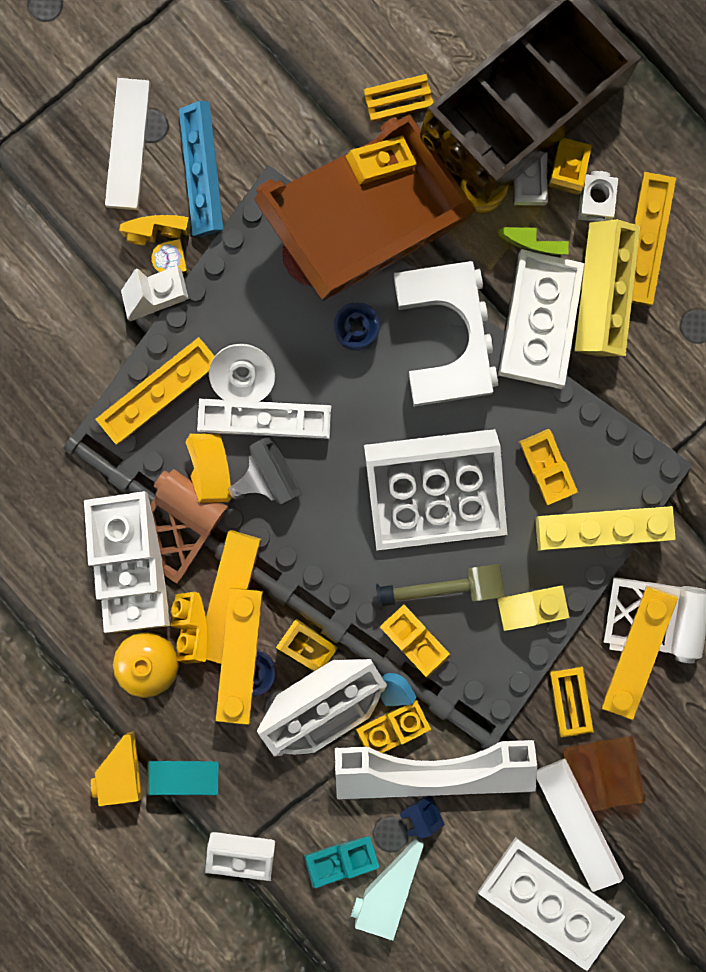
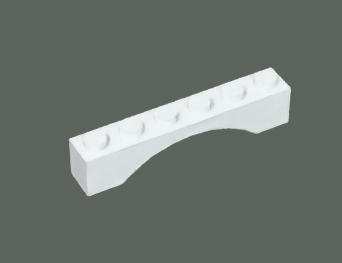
(499, 769)

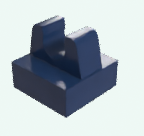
(424, 816)

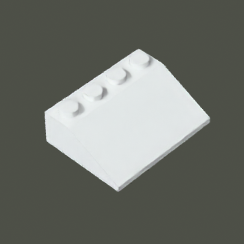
(436, 489)

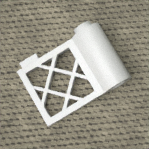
(687, 625)

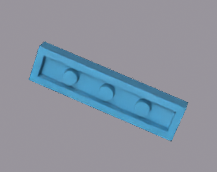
(201, 169)

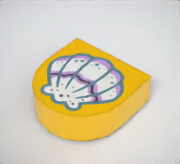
(169, 255)

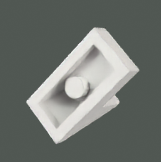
(150, 294)

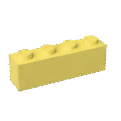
(607, 288)
(605, 528)

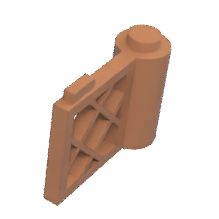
(180, 500)

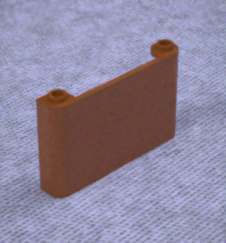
(353, 230)

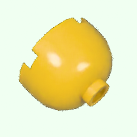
(145, 664)

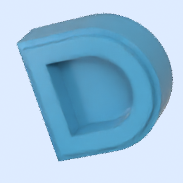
(397, 691)

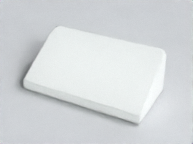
(240, 856)

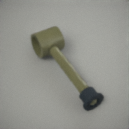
(482, 582)

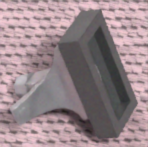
(267, 474)

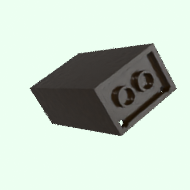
(528, 96)

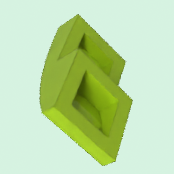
(527, 239)

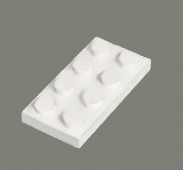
(541, 319)
(551, 904)

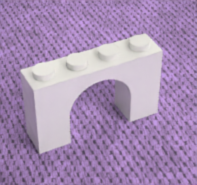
(455, 288)

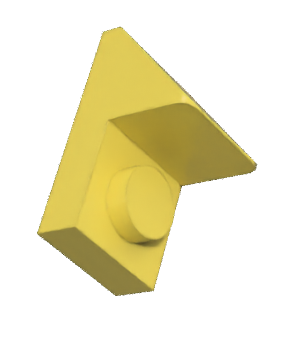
(533, 608)

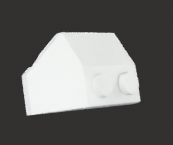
(322, 707)

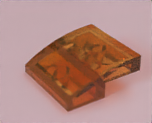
(607, 772)

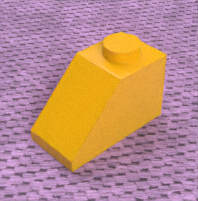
(118, 775)

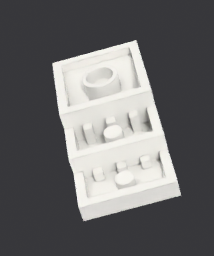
(126, 562)

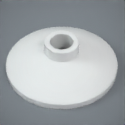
(239, 386)

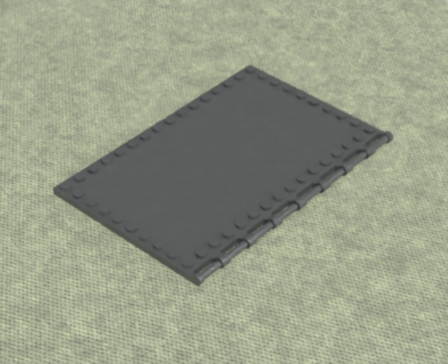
(327, 534)

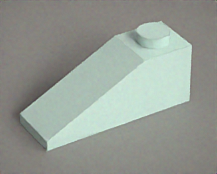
(386, 896)

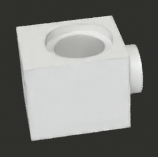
(594, 211)

